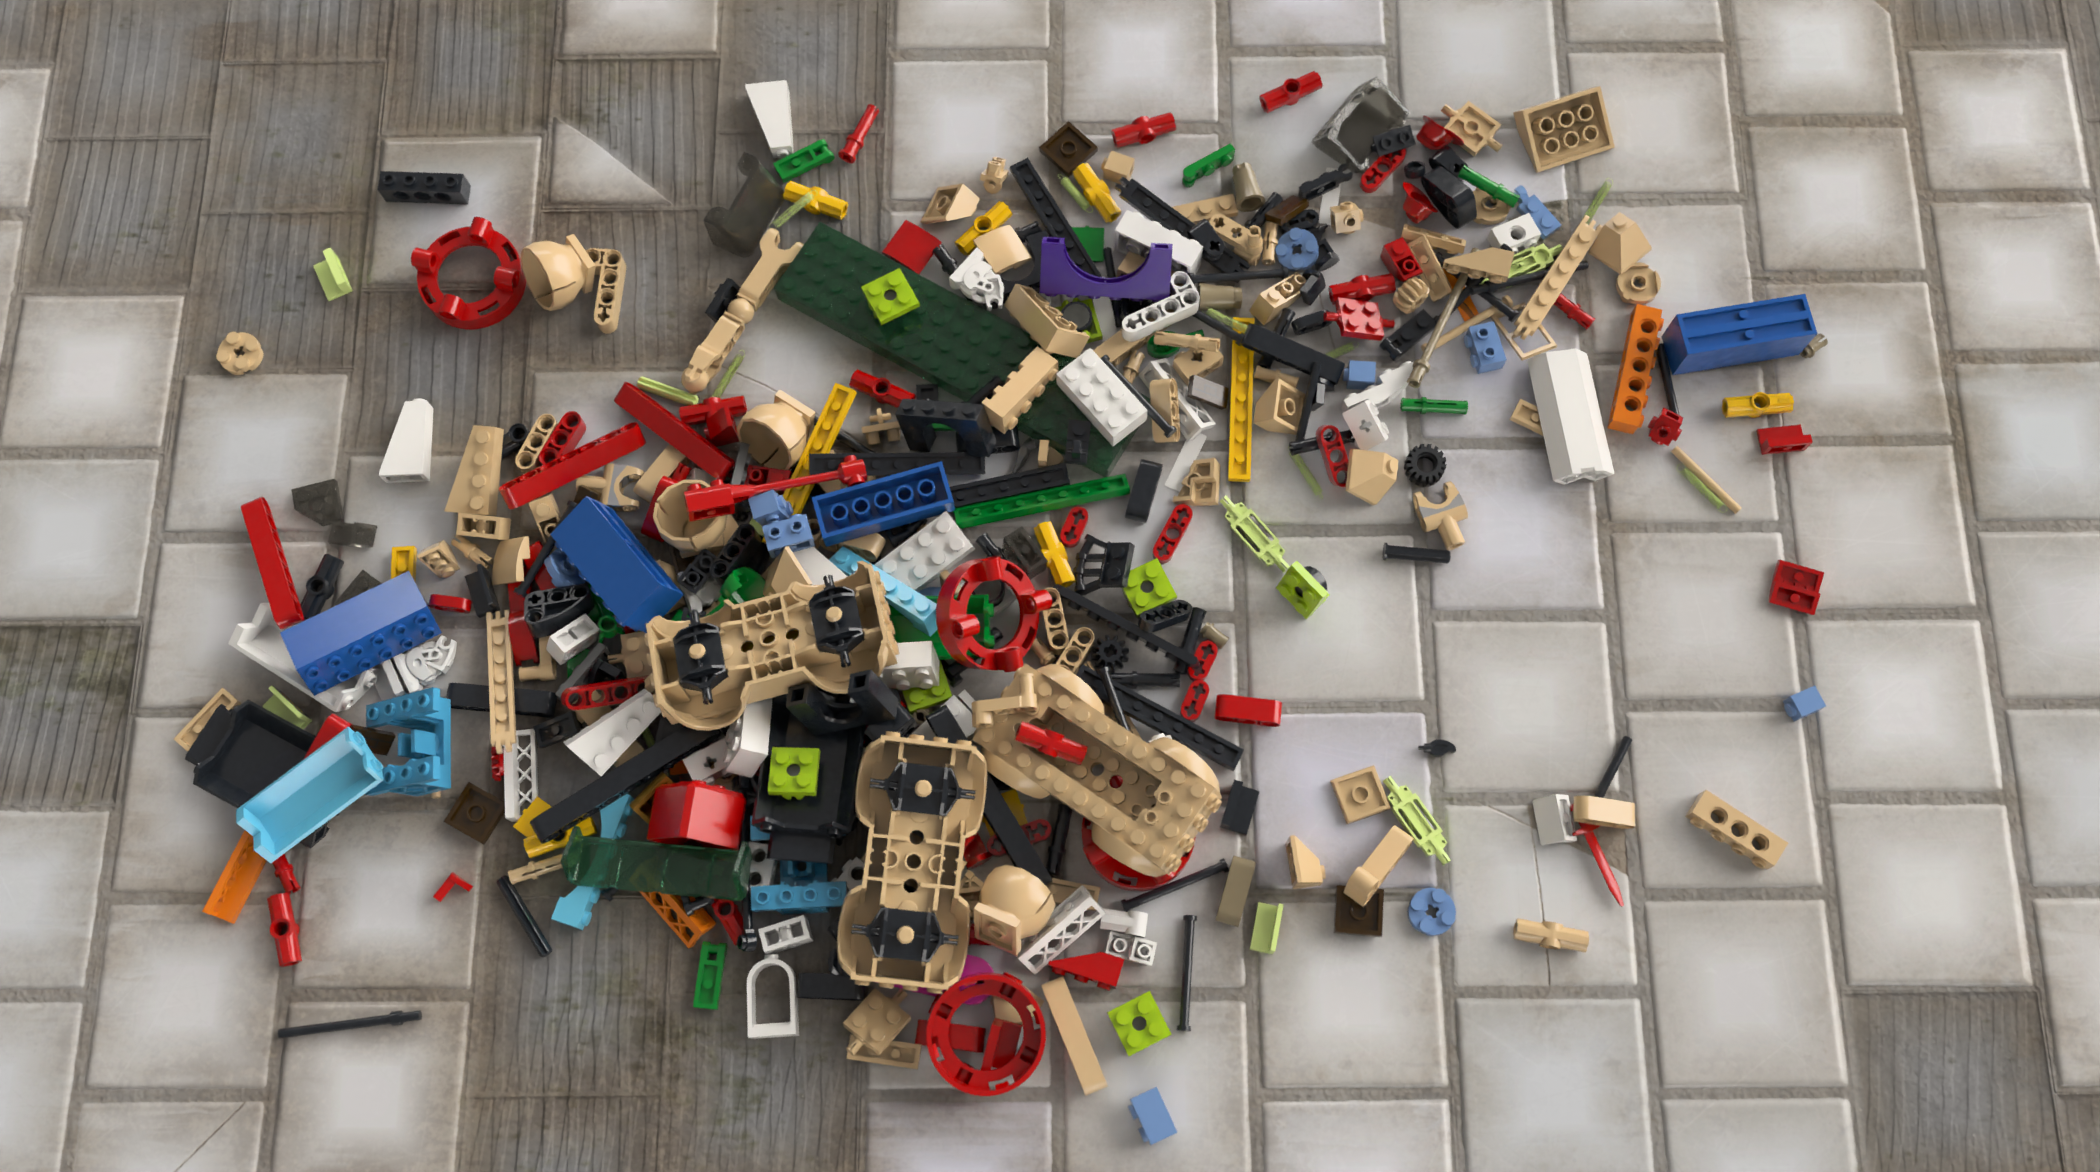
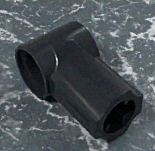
(510, 440)

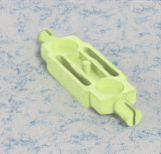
(1537, 258)
(1239, 517)
(1430, 840)

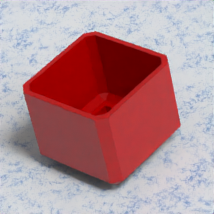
(697, 813)

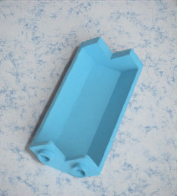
(310, 794)

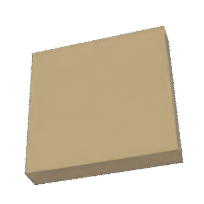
(1360, 794)

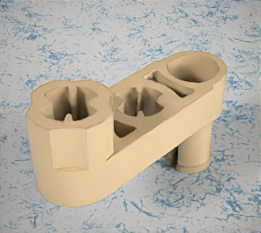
(1249, 240)
(546, 668)
(1025, 702)

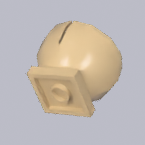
(557, 270)
(777, 426)
(675, 524)
(1011, 908)

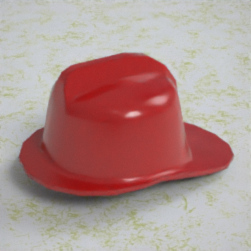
(1436, 136)
(1417, 204)

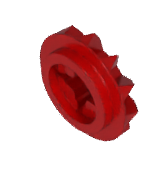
(497, 764)

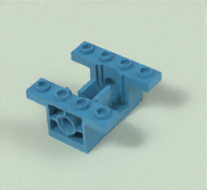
(427, 744)
(798, 890)

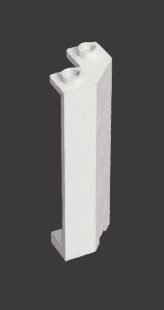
(1570, 416)
(264, 644)

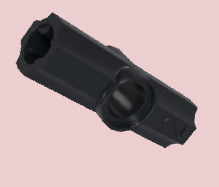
(326, 575)

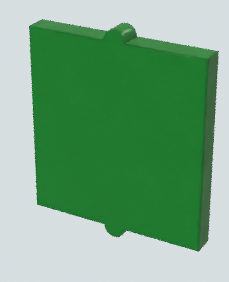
(1092, 240)

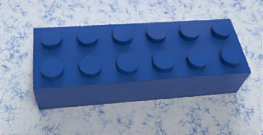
(883, 503)

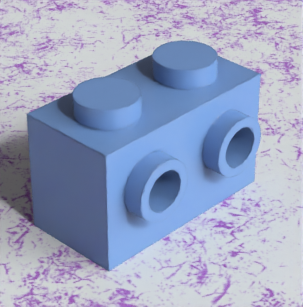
(1485, 347)
(769, 507)
(790, 532)
(1152, 1116)

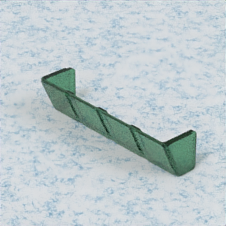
(657, 867)

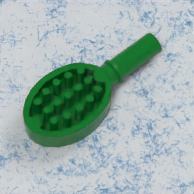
(1165, 351)

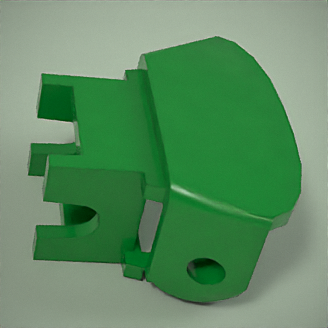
(741, 586)

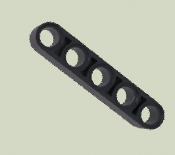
(1290, 352)
(527, 701)

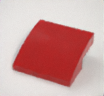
(911, 247)
(1796, 587)

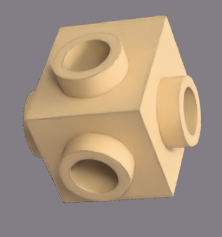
(1346, 218)

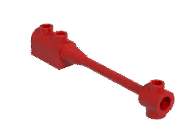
(721, 497)

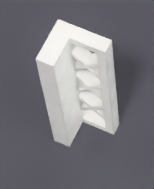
(1189, 414)
(513, 780)
(1068, 912)

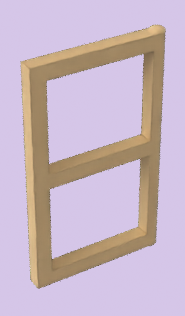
(1509, 336)

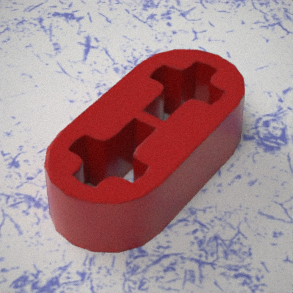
(1069, 525)
(450, 603)
(1207, 664)
(1189, 698)

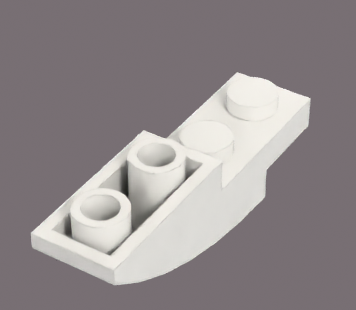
(1388, 387)

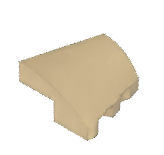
(1201, 484)

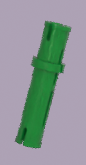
(1496, 190)
(1434, 406)

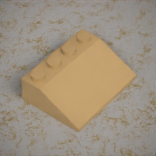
(1565, 129)

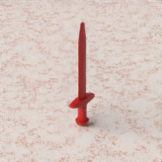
(1587, 830)

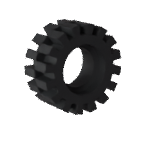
(1425, 477)

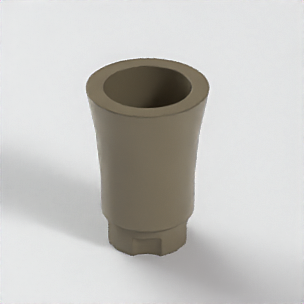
(1246, 188)
(1219, 297)

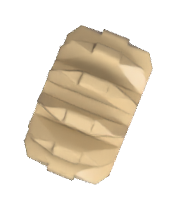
(1411, 295)

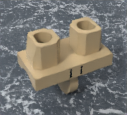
(994, 175)
(872, 431)

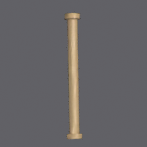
(1471, 322)

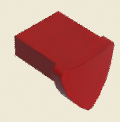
(976, 853)
(449, 883)

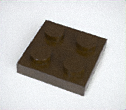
(1068, 148)
(476, 813)
(1358, 920)

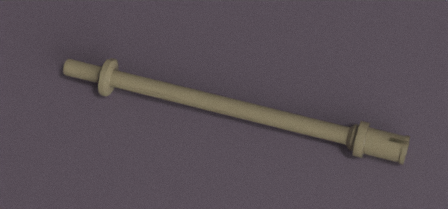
(1421, 365)

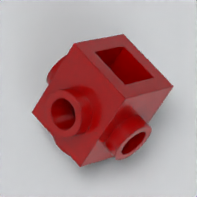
(1665, 427)

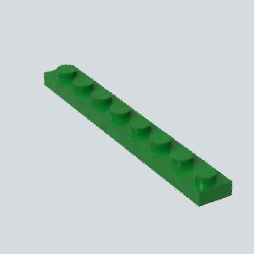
(1042, 501)

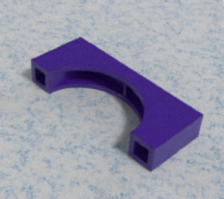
(1063, 277)

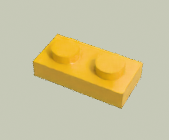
(403, 560)

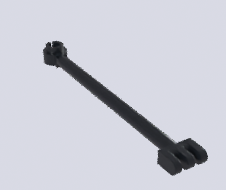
(748, 939)

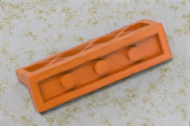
(236, 881)
(698, 923)

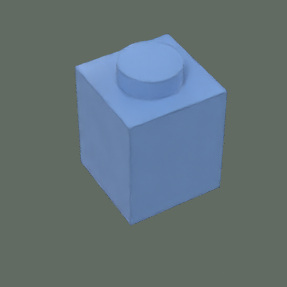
(1359, 374)
(1804, 703)

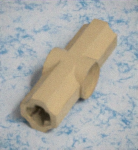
(1551, 935)

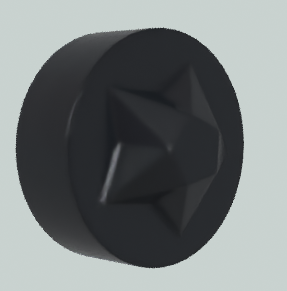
(1414, 169)

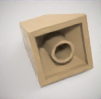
(951, 204)
(1620, 244)
(1279, 408)
(1370, 474)
(783, 572)
(1303, 865)

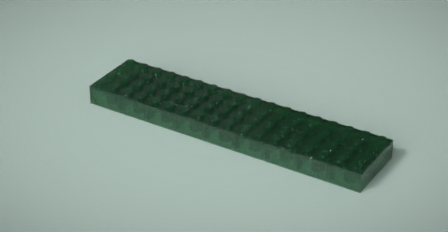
(939, 341)

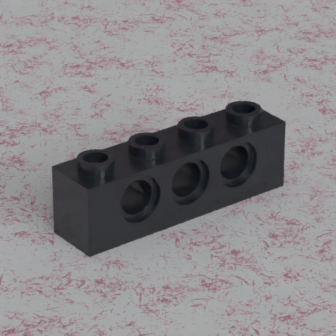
(424, 187)

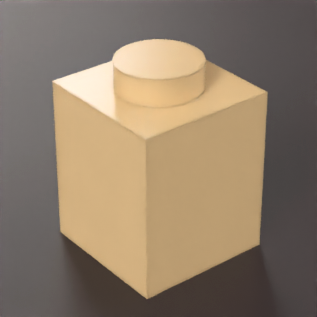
(1117, 166)

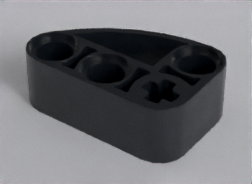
(1450, 196)
(555, 608)

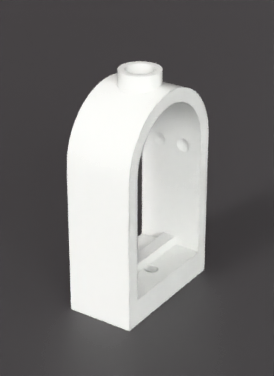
(771, 1030)

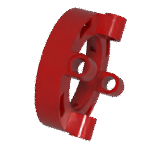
(453, 310)
(958, 628)
(1106, 865)
(965, 1076)

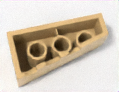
(1045, 322)
(1020, 390)
(478, 474)

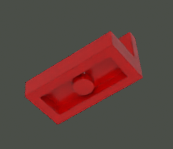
(1783, 439)
(1001, 1043)

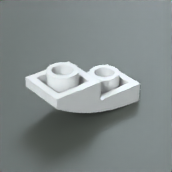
(1130, 948)

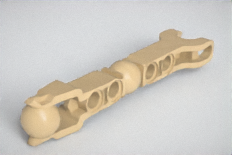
(713, 351)

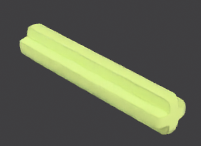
(667, 391)

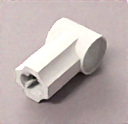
(1130, 923)

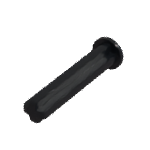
(1415, 554)

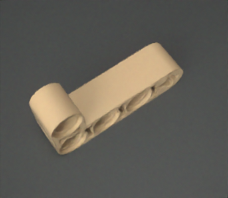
(607, 291)
(1377, 867)

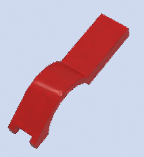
(521, 640)

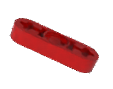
(1381, 176)
(1169, 525)
(1037, 837)

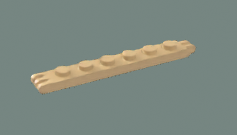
(1556, 278)
(501, 682)

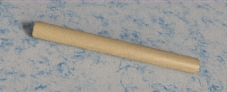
(1703, 477)

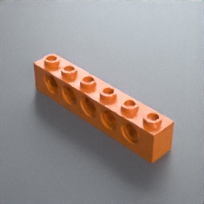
(1641, 318)

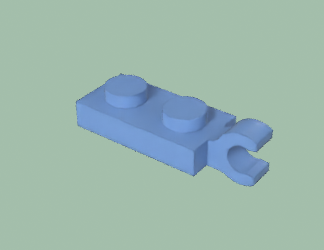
(1540, 214)

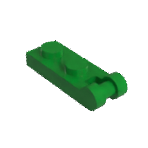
(803, 160)
(1208, 165)
(710, 976)

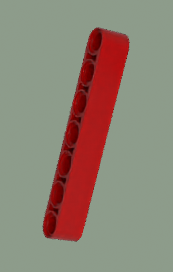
(674, 431)
(572, 465)
(272, 563)

